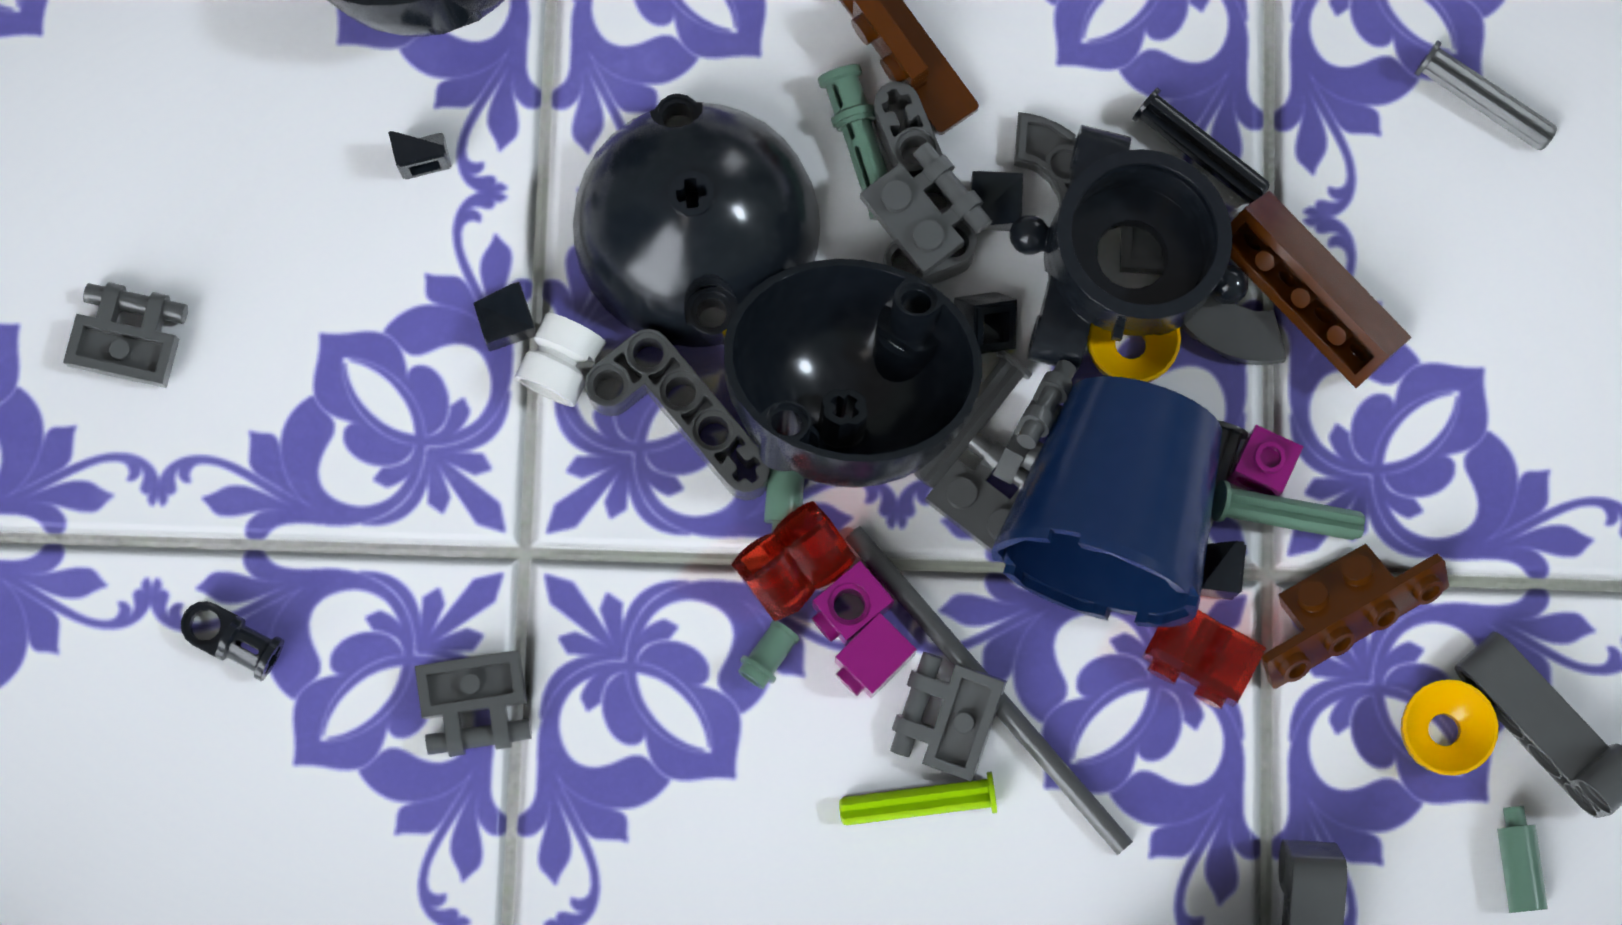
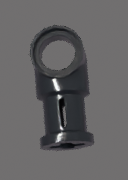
(230, 637)

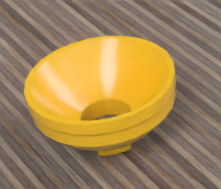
(1152, 364)
(1475, 724)

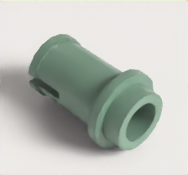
(768, 655)

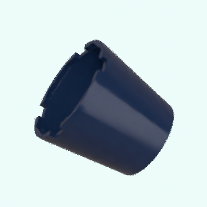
(1118, 504)

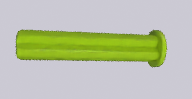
(918, 801)

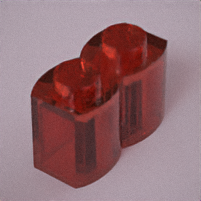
(794, 561)
(1206, 656)

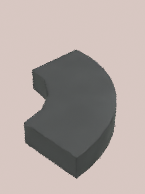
(1045, 149)
(1237, 333)

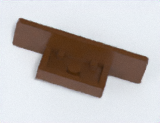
(913, 59)
(1345, 606)

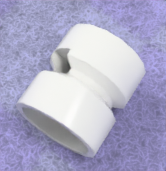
(560, 359)

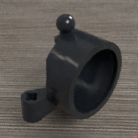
(1118, 189)

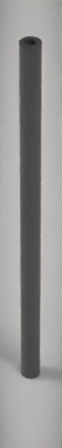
(1007, 710)

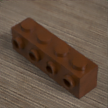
(1314, 289)

